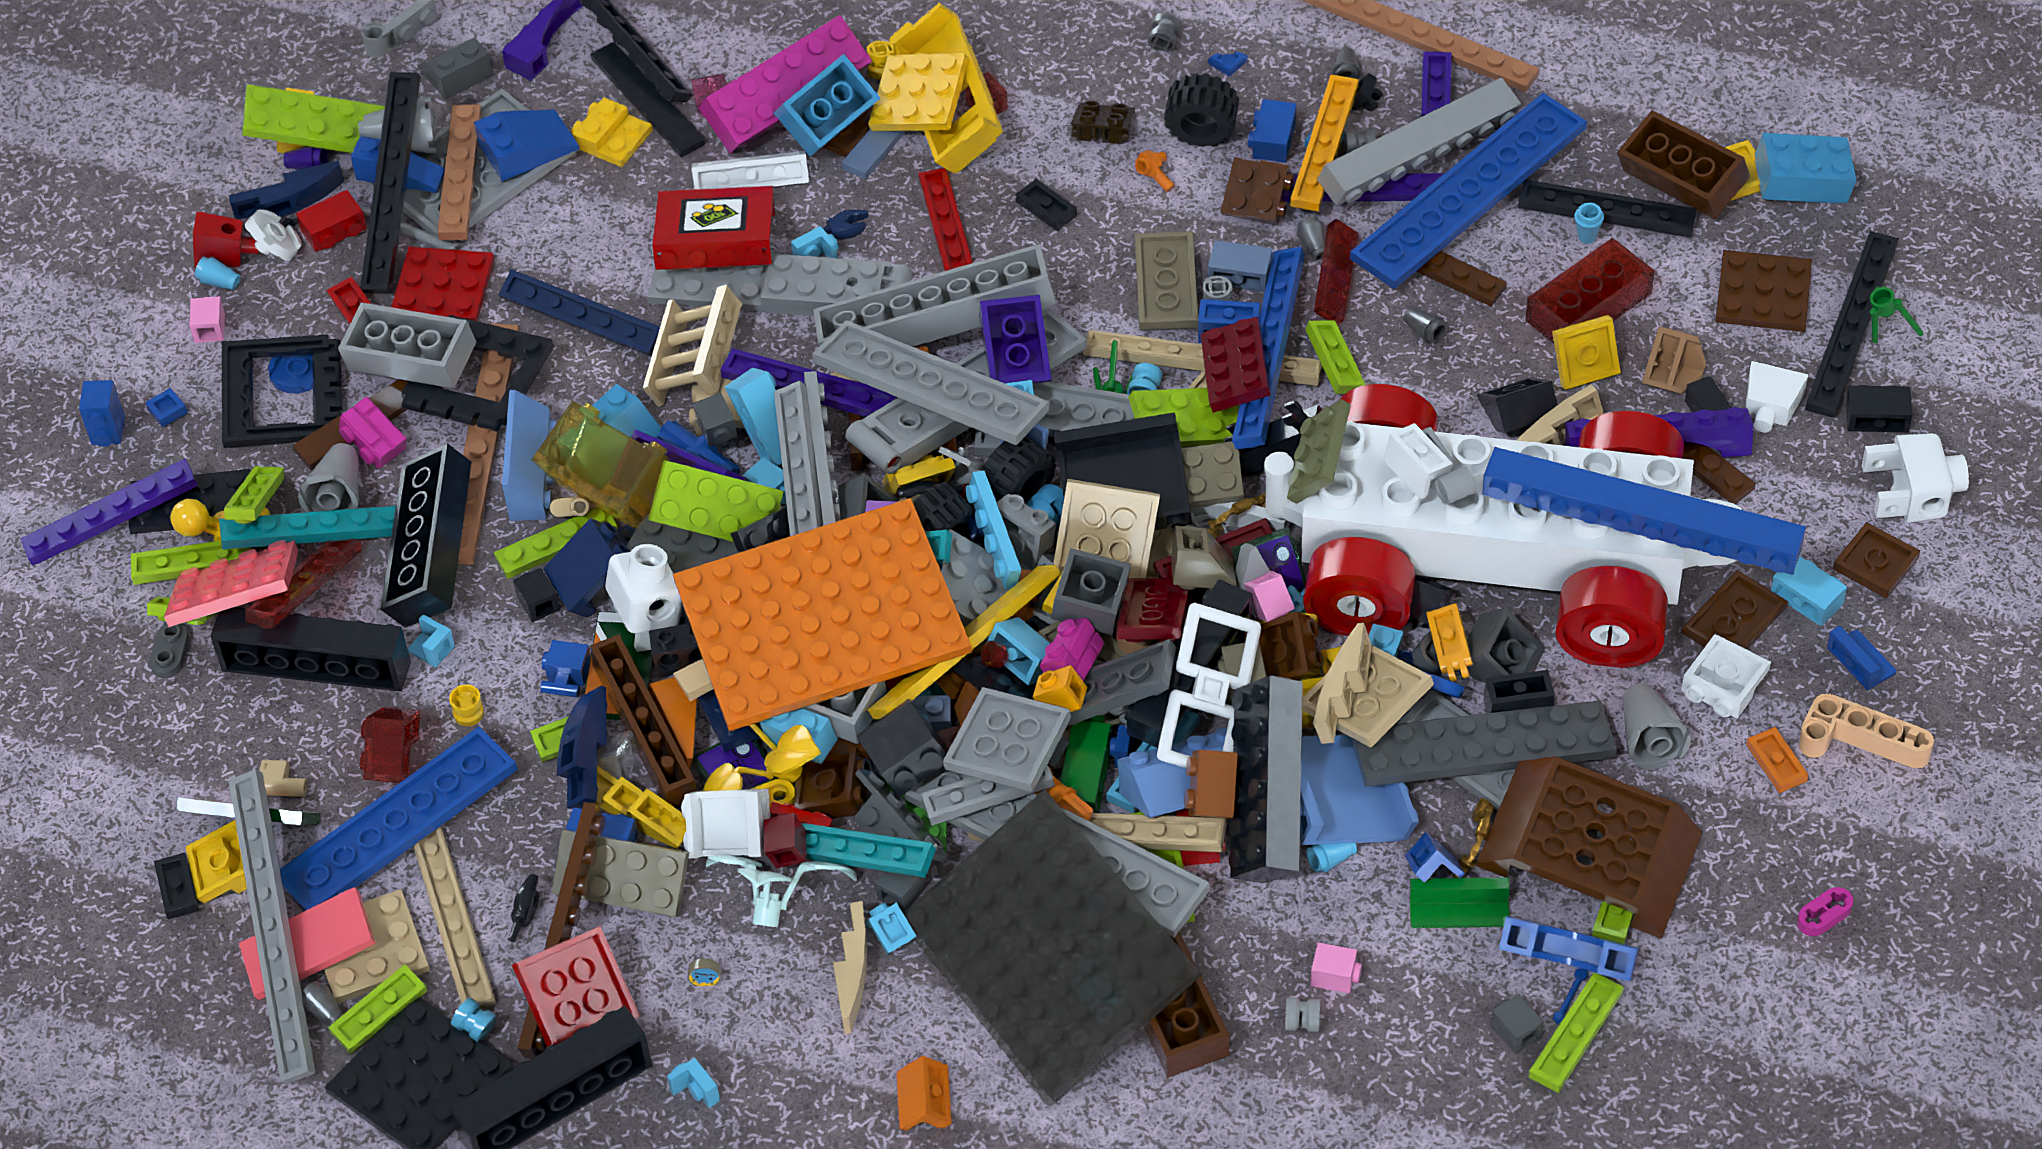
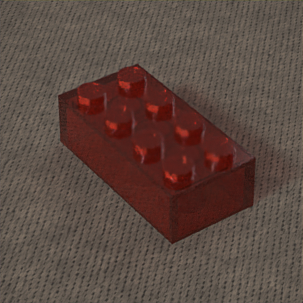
(1596, 286)

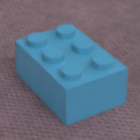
(826, 105)
(1805, 168)

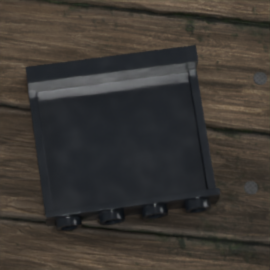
(1134, 456)

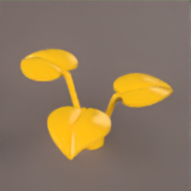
(783, 762)

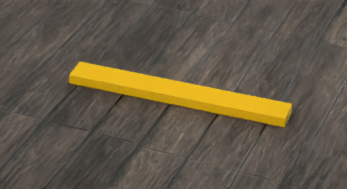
(976, 631)

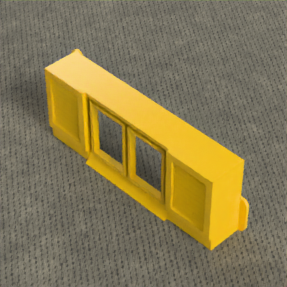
(978, 127)

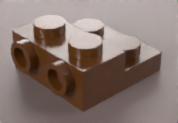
(1257, 191)
(1290, 647)
(833, 784)

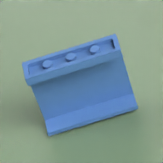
(1340, 807)

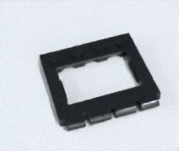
(237, 388)
(473, 409)

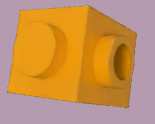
(1061, 688)

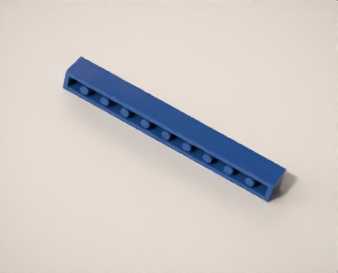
(1644, 510)

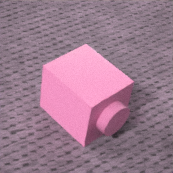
(207, 319)
(1269, 596)
(1335, 968)

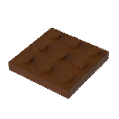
(1763, 290)

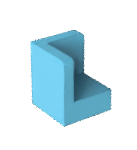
(433, 643)

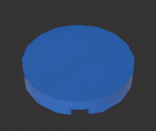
(289, 377)
(1447, 687)

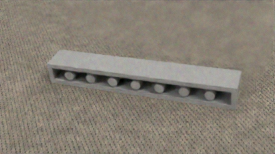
(1418, 142)

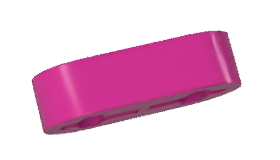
(1828, 916)

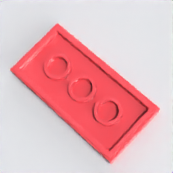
(318, 937)

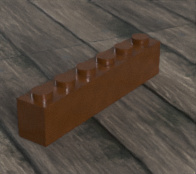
(643, 719)

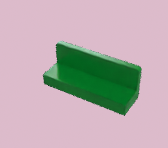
(1088, 761)
(1459, 902)

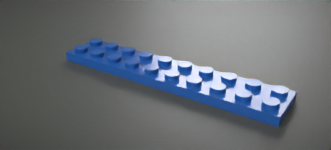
(1468, 190)

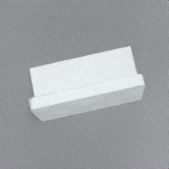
(1415, 459)

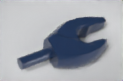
(841, 224)

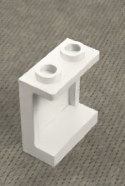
(725, 822)

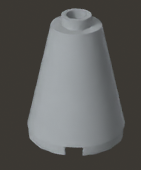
(424, 127)
(333, 481)
(1652, 728)

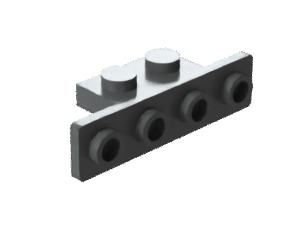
(888, 815)

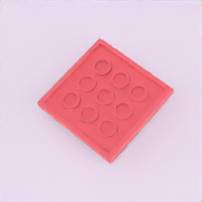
(231, 582)

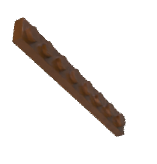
(567, 908)

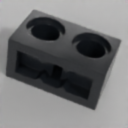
(673, 649)

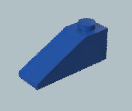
(421, 175)

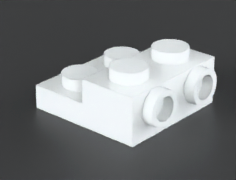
(1724, 677)

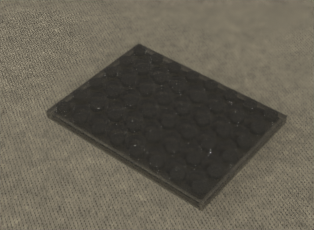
(1049, 948)

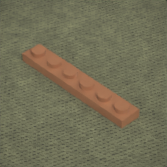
(459, 173)

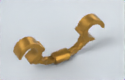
(1237, 508)
(1482, 816)

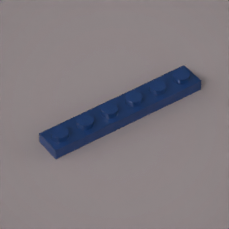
(580, 312)

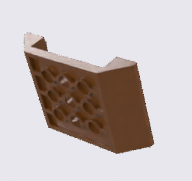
(1634, 864)

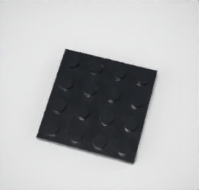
(413, 1076)

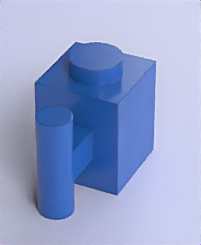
(565, 668)

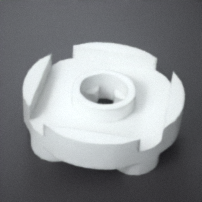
(273, 236)

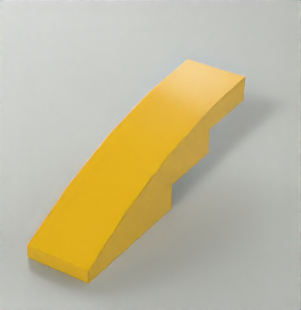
(651, 813)

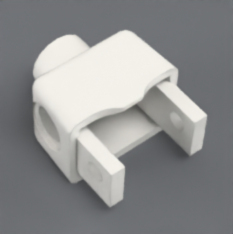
(1920, 475)
(635, 583)

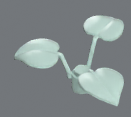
(767, 904)

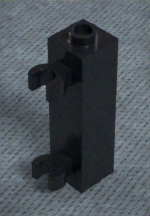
(1282, 436)

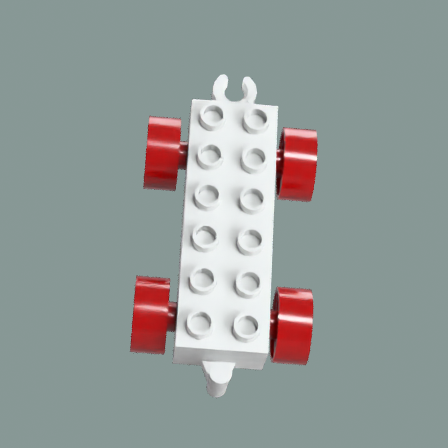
(1374, 534)

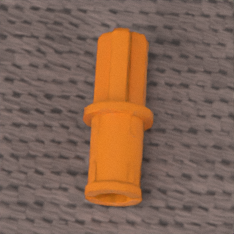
(1068, 799)

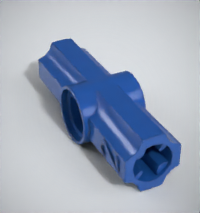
(682, 438)

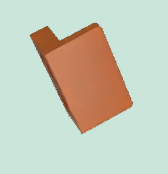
(923, 1094)

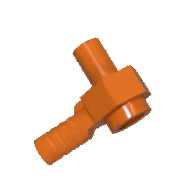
(1149, 164)

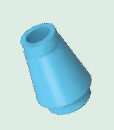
(1588, 222)
(215, 273)
(1327, 856)

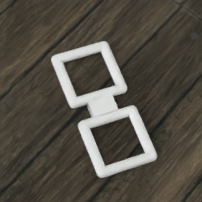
(1209, 685)

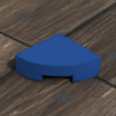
(1228, 63)

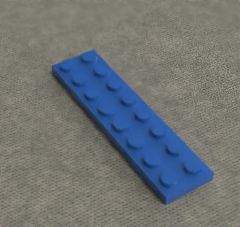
(397, 820)

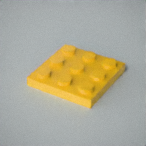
(918, 92)

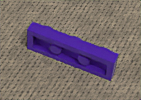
(1435, 81)

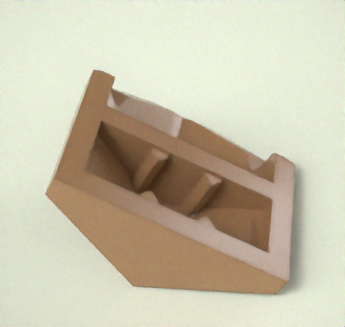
(1674, 361)

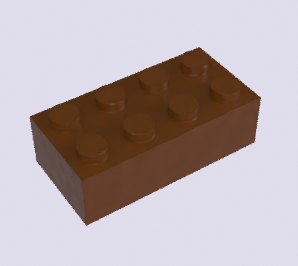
(1683, 164)
(1188, 1028)

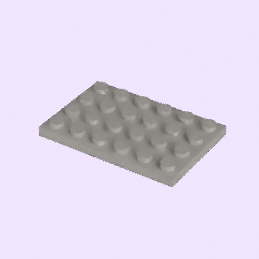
(488, 190)

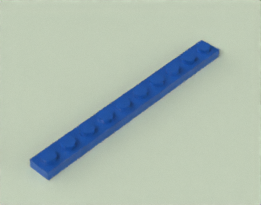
(1275, 323)

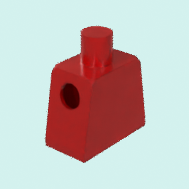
(221, 239)

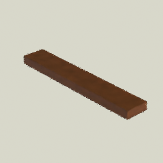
(317, 444)

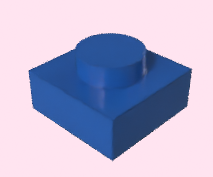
(166, 407)
(1120, 745)

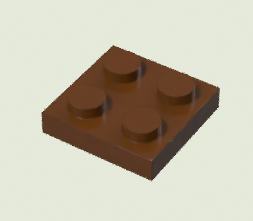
(1876, 560)

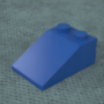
(523, 140)

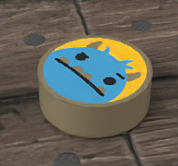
(704, 972)

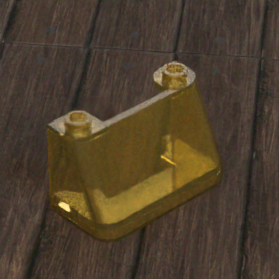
(602, 464)

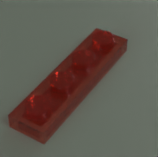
(1335, 272)

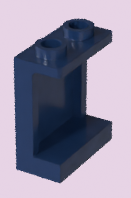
(582, 565)

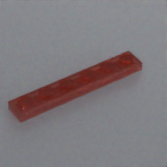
(304, 582)

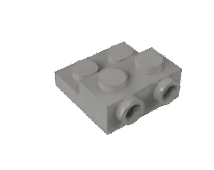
(1028, 530)

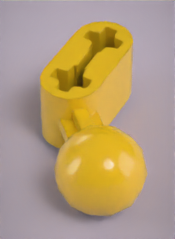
(192, 518)

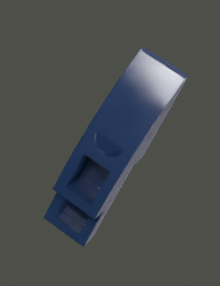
(297, 192)
(580, 740)

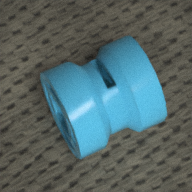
(1145, 377)
(474, 1020)

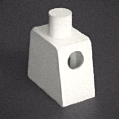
(1773, 394)

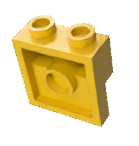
(610, 132)
(925, 469)
(216, 863)

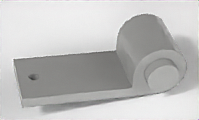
(964, 464)

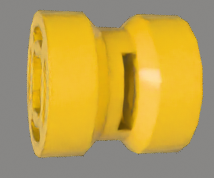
(878, 53)
(466, 705)

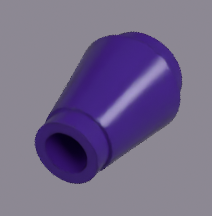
(305, 157)

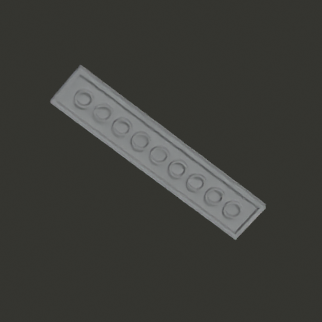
(1159, 885)

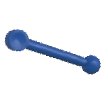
(1579, 975)

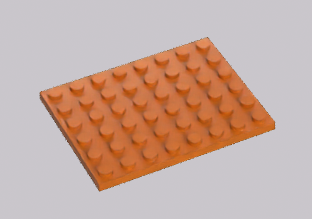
(821, 614)

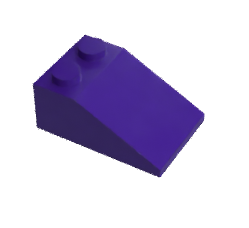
(1015, 339)

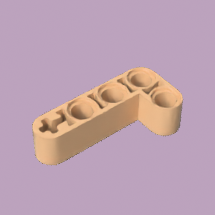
(1905, 744)

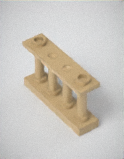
(709, 357)

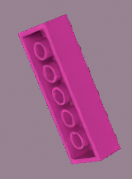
(748, 103)

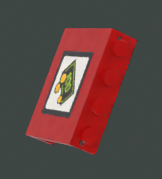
(713, 227)

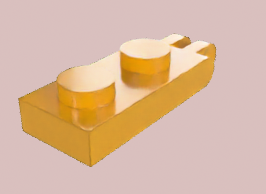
(1450, 641)

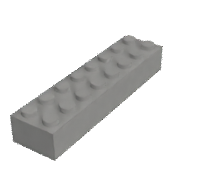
(943, 301)

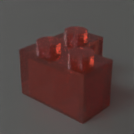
(388, 742)

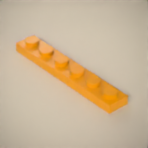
(1324, 141)

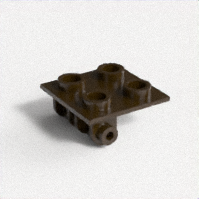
(1093, 115)

